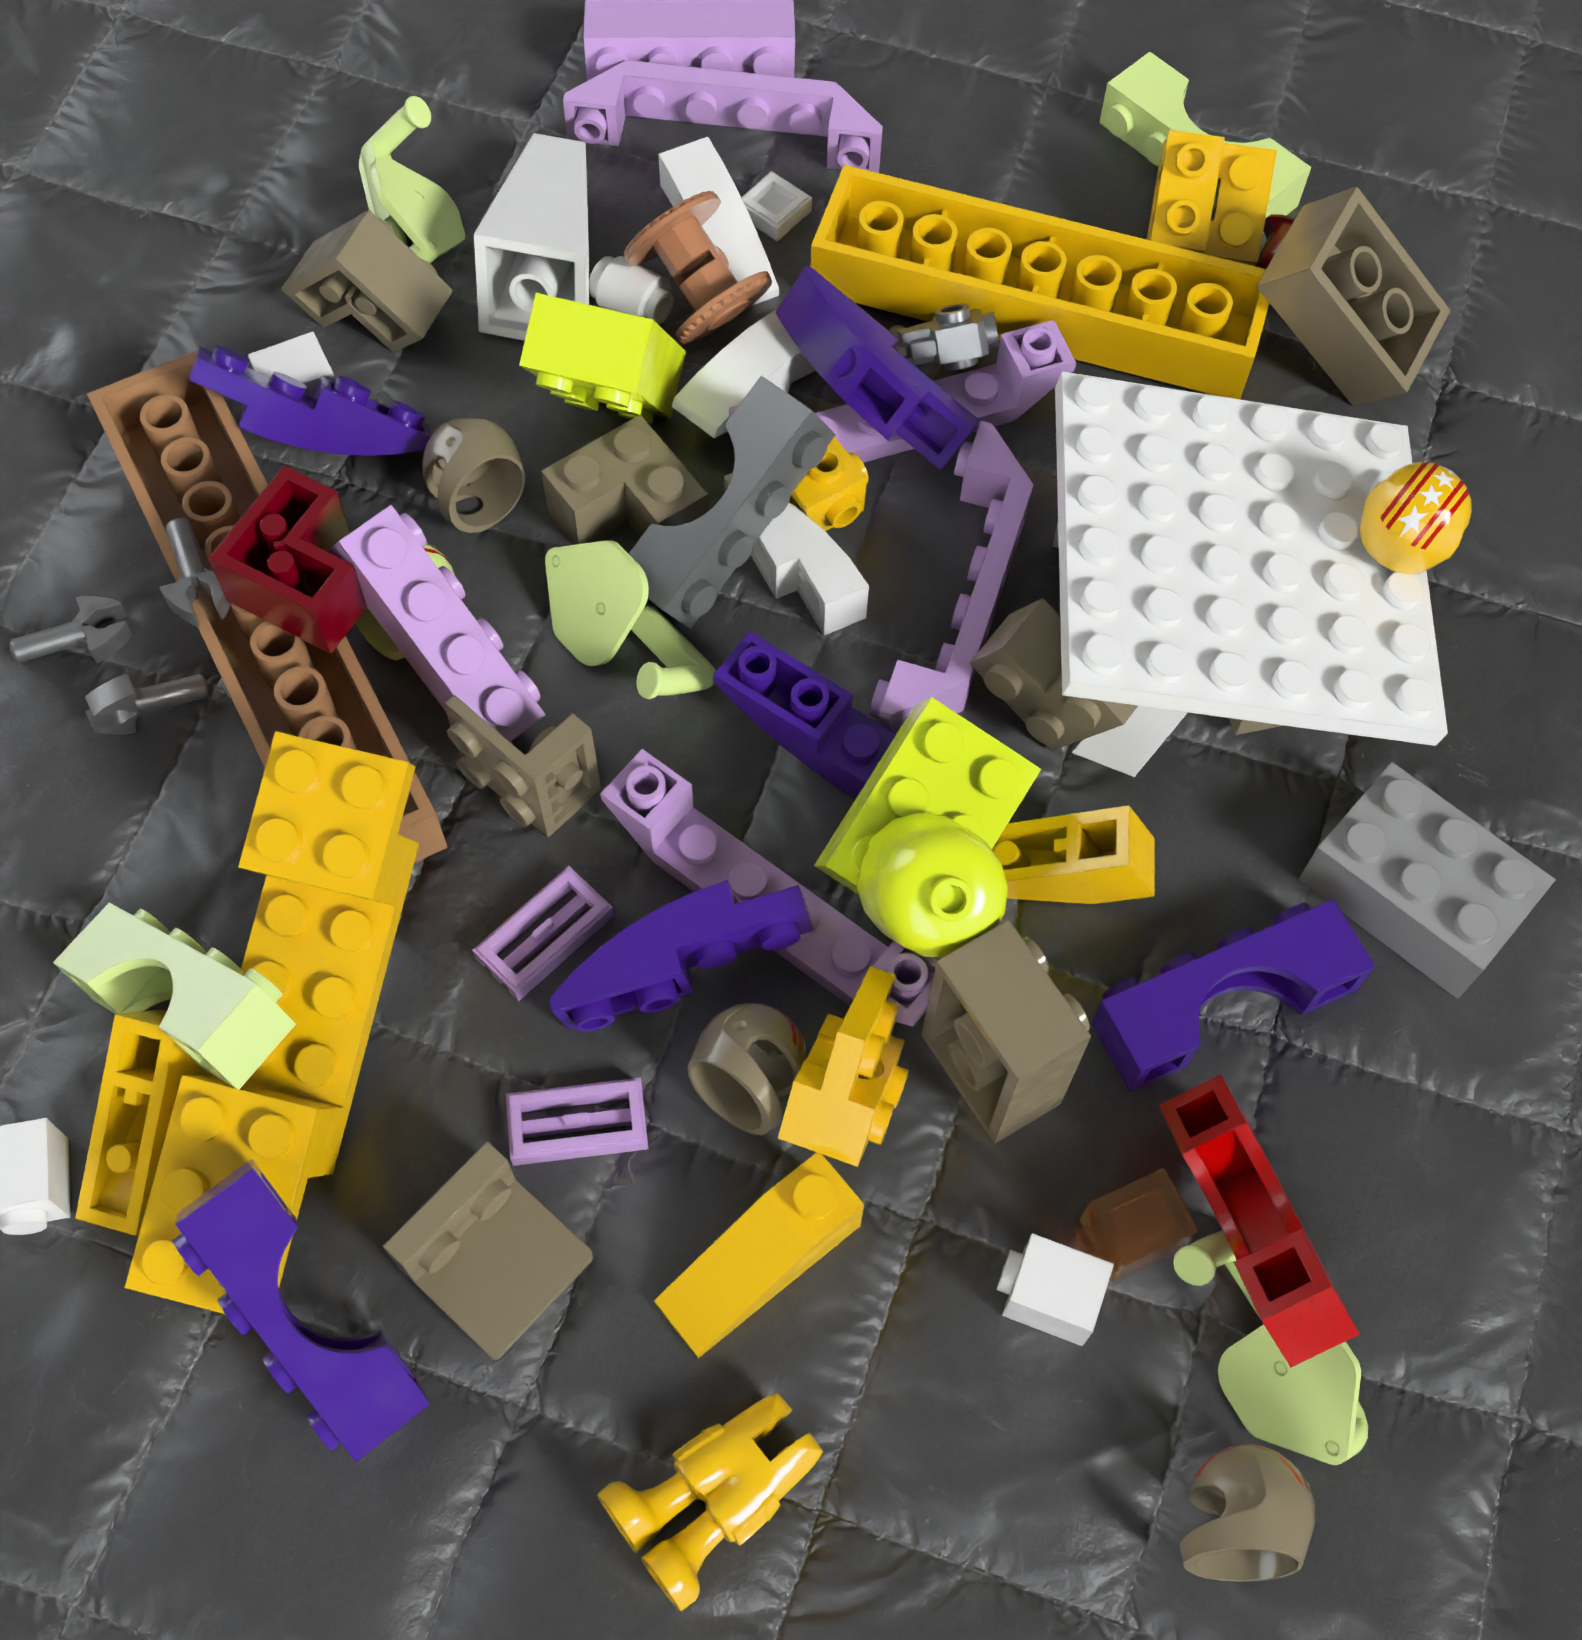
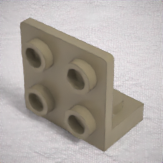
(534, 787)
(488, 1252)

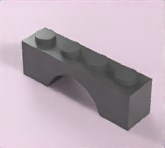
(774, 449)

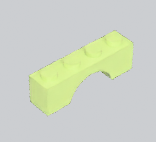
(1149, 102)
(215, 1009)

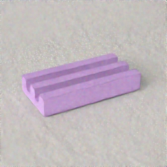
(560, 949)
(580, 1146)

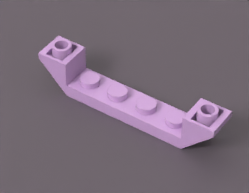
(724, 98)
(998, 394)
(995, 482)
(697, 852)

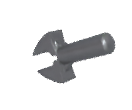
(193, 575)
(81, 631)
(118, 704)

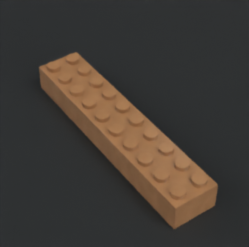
(196, 466)

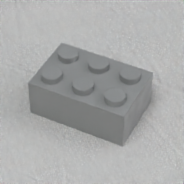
(1425, 879)

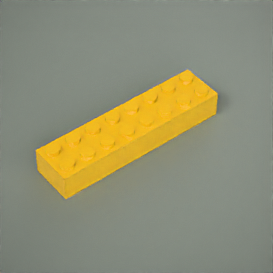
(1110, 293)

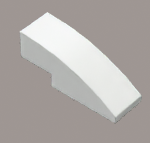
(700, 169)
(728, 377)
(805, 559)

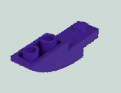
(868, 373)
(333, 420)
(804, 713)
(651, 958)

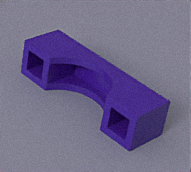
(1300, 960)
(354, 1383)

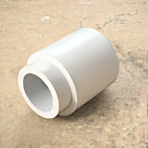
(631, 289)

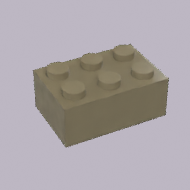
(1354, 297)
(1004, 1030)

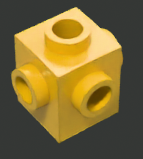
(834, 489)

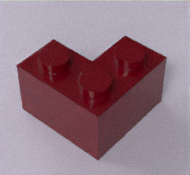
(281, 566)

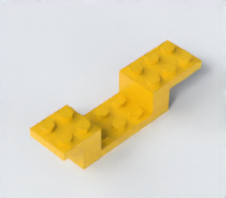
(325, 940)

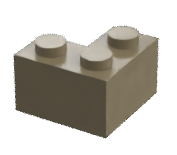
(373, 277)
(620, 482)
(1026, 671)

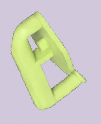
(403, 196)
(603, 595)
(1295, 1407)

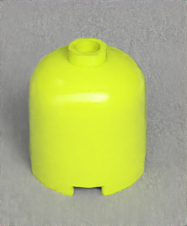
(931, 884)

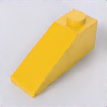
(1079, 857)
(131, 1120)
(761, 1253)

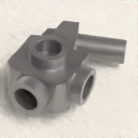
(951, 339)

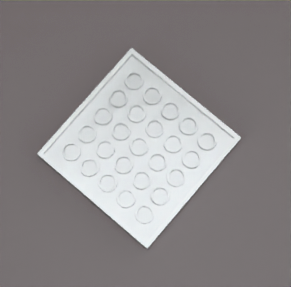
(1227, 563)

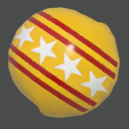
(1415, 517)

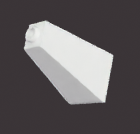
(534, 236)

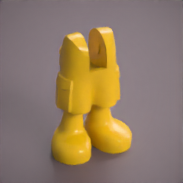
(729, 1476)

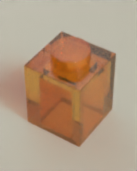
(1137, 1224)

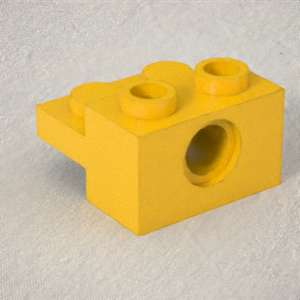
(1187, 189)
(849, 1077)

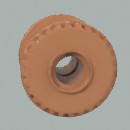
(697, 266)

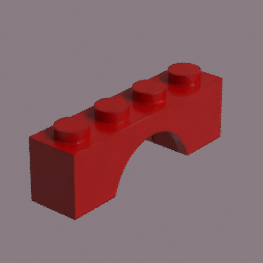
(1259, 1222)

